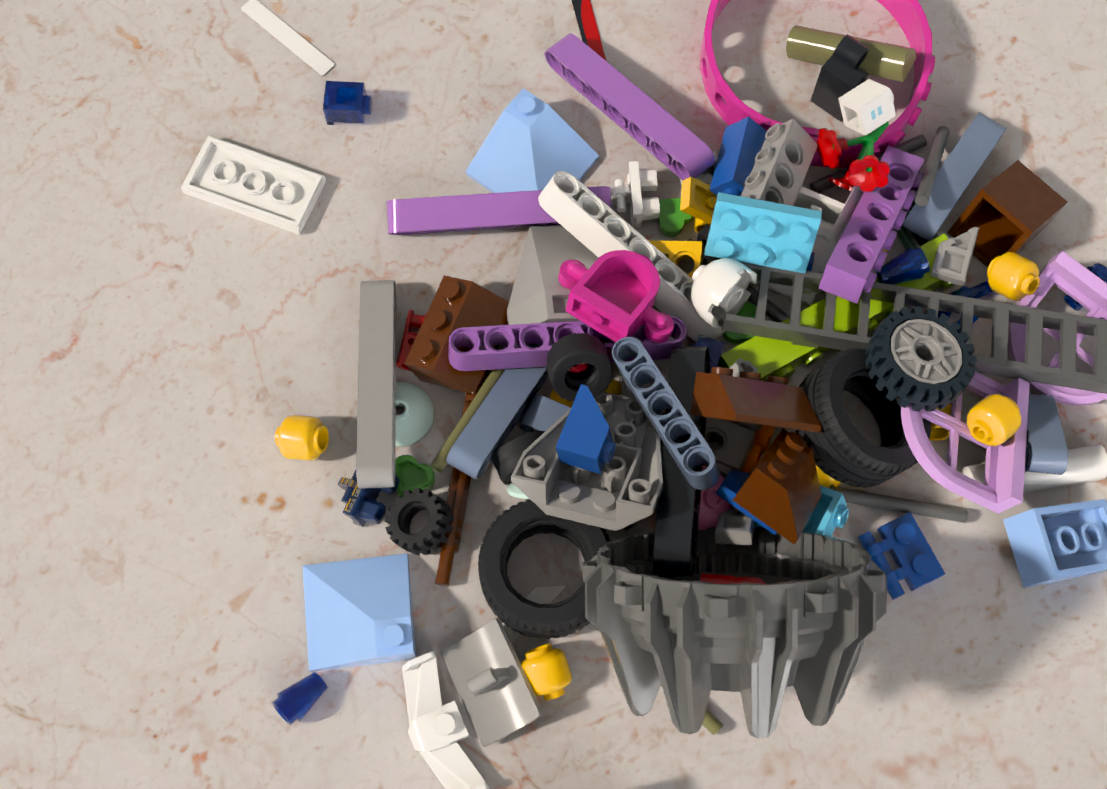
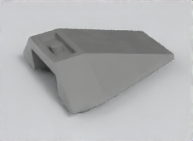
(536, 290)
(609, 500)

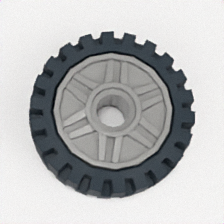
(920, 359)

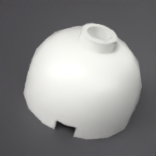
(720, 289)

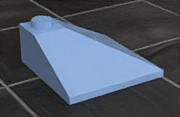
(529, 148)
(359, 612)

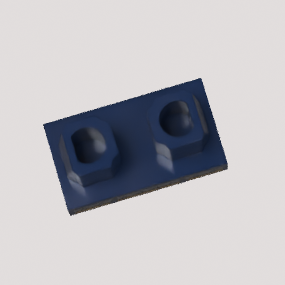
(362, 503)

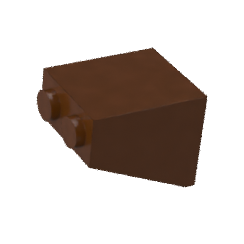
(1008, 213)

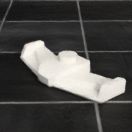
(437, 726)

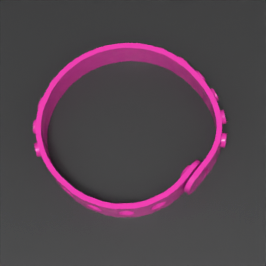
(919, 35)

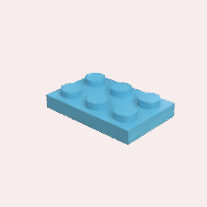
(762, 232)

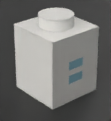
(867, 106)

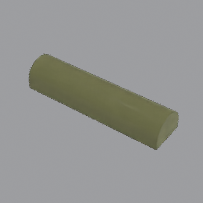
(882, 60)

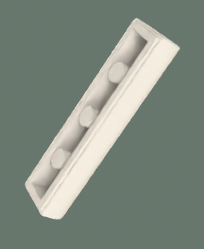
(1083, 466)

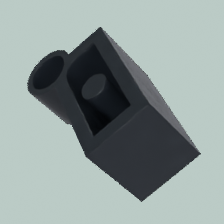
(840, 75)

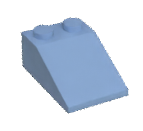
(1059, 541)

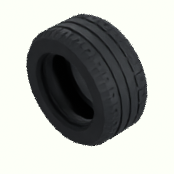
(839, 446)
(510, 606)

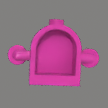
(616, 295)

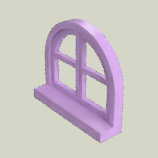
(1087, 291)
(1004, 463)

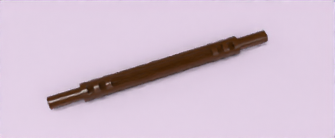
(457, 500)

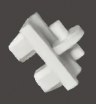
(638, 181)

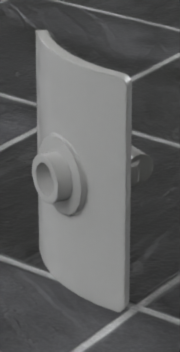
(491, 683)

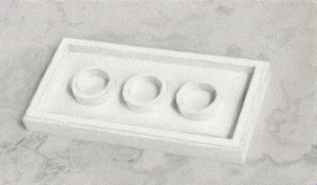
(253, 184)

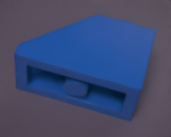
(586, 435)

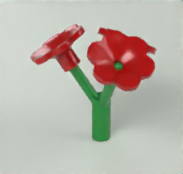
(864, 171)

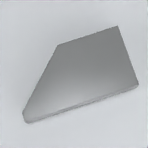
(954, 258)
(734, 528)

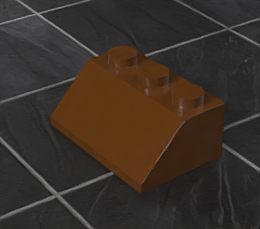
(454, 306)
(752, 400)
(783, 486)

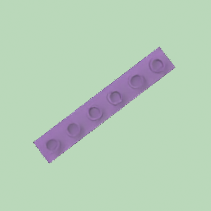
(871, 229)

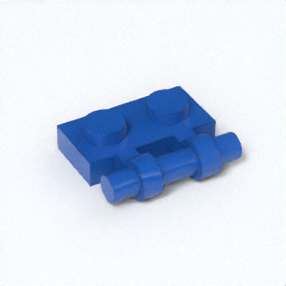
(910, 552)

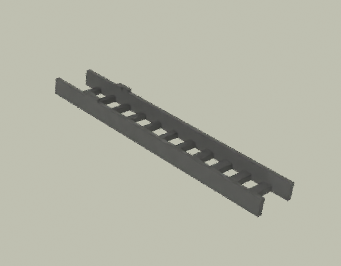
(967, 307)

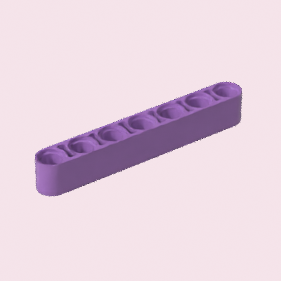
(630, 108)
(472, 212)
(520, 355)

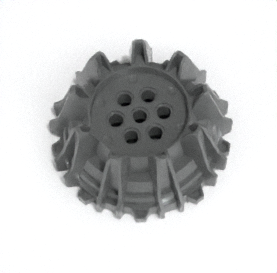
(736, 636)

